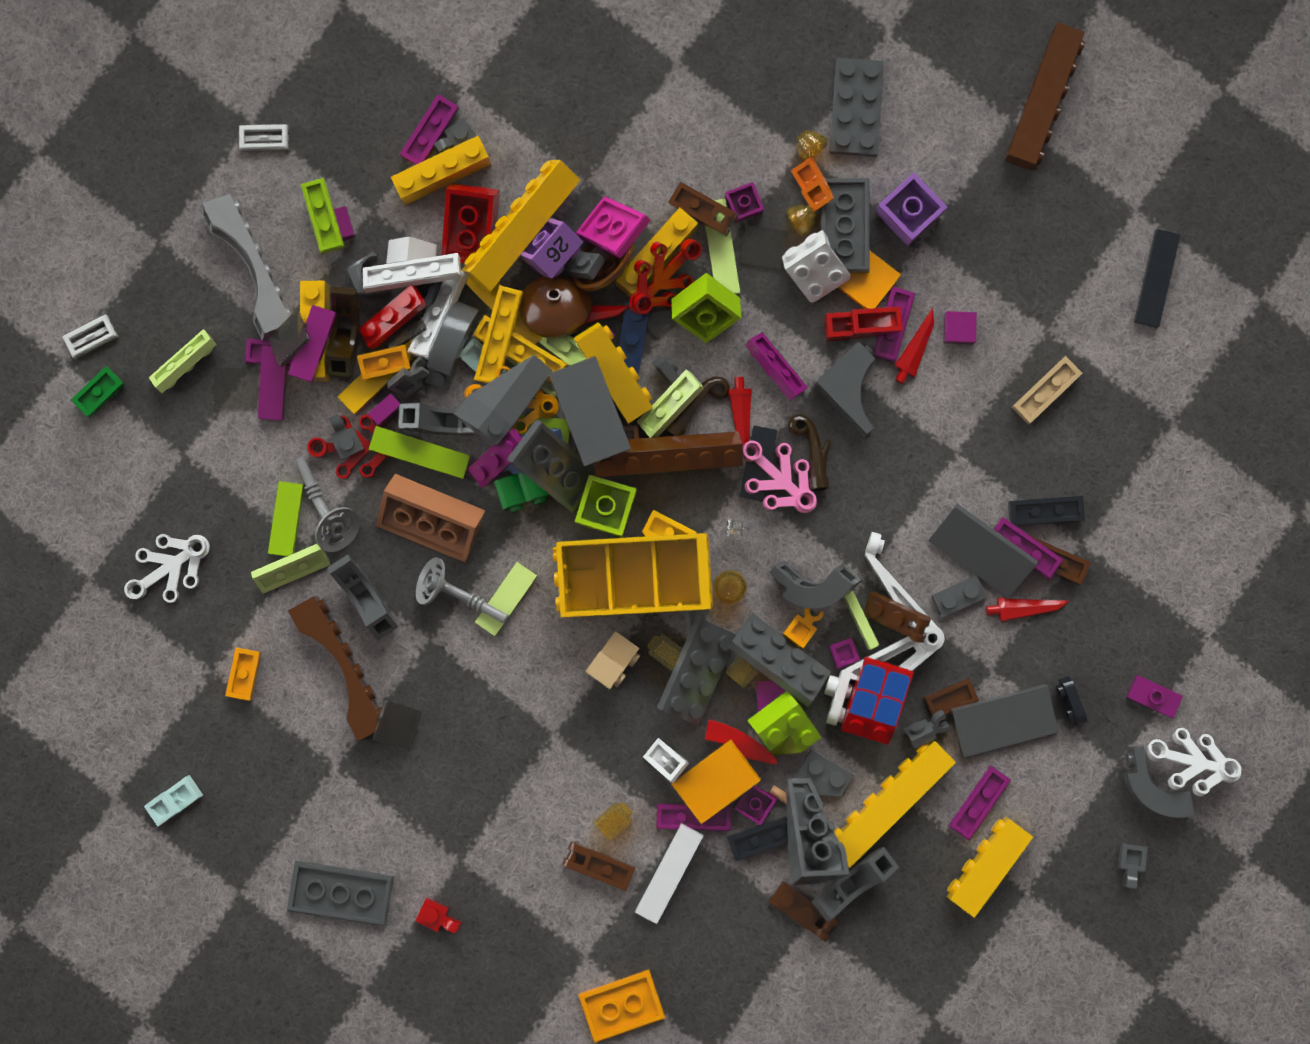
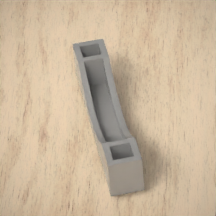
(225, 222)

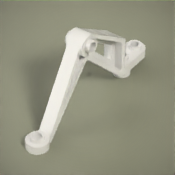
(839, 687)

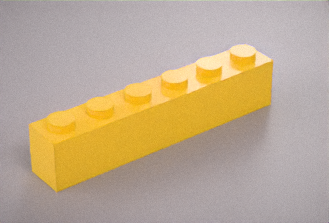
(520, 225)
(893, 800)

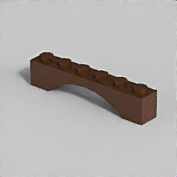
(313, 621)

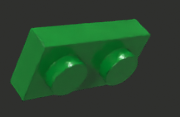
(98, 392)

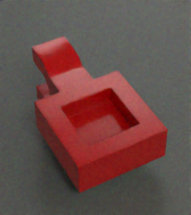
(435, 915)

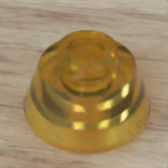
(810, 144)
(801, 218)
(734, 580)

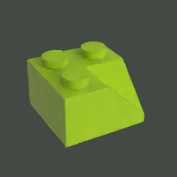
(706, 308)
(605, 506)
(784, 726)

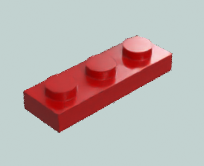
(392, 317)

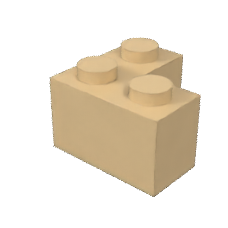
(613, 660)

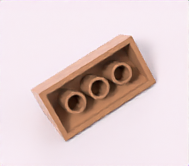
(429, 517)

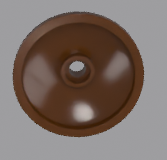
(609, 271)
(558, 315)

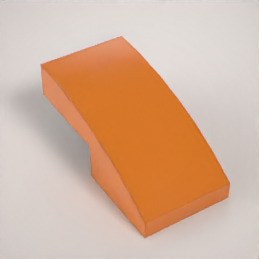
(813, 184)

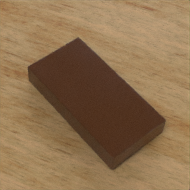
(951, 697)

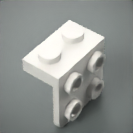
(815, 267)

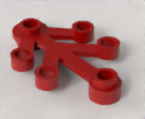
(661, 278)
(353, 460)

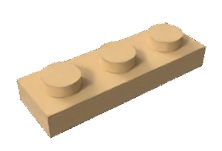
(1047, 390)

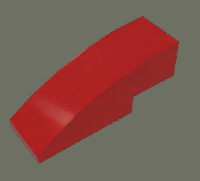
(862, 323)
(747, 745)

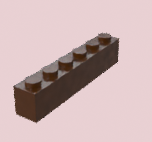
(1044, 96)
(675, 454)

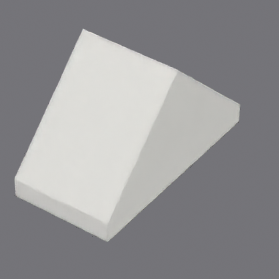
(409, 249)
(666, 760)

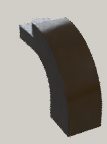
(345, 332)

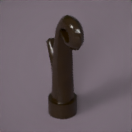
(679, 425)
(817, 454)

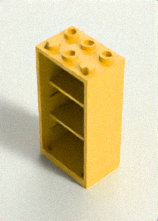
(633, 575)

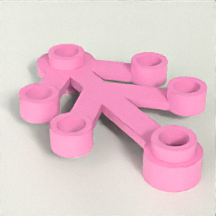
(782, 479)

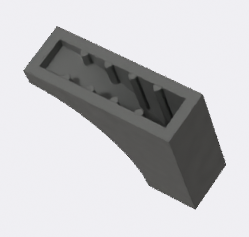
(843, 385)

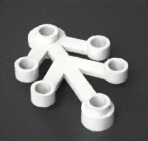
(171, 566)
(1196, 760)

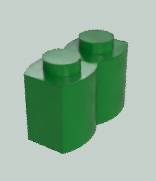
(517, 491)

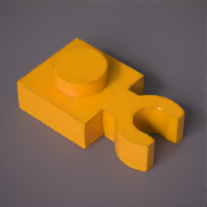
(801, 628)

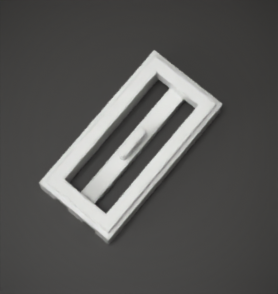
(263, 146)
(93, 345)

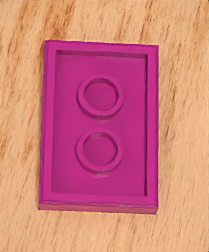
(612, 227)

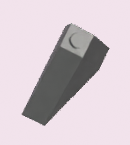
(499, 403)
(812, 843)

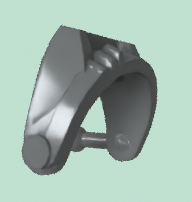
(356, 277)

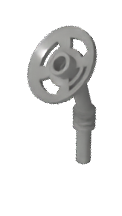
(332, 524)
(428, 582)

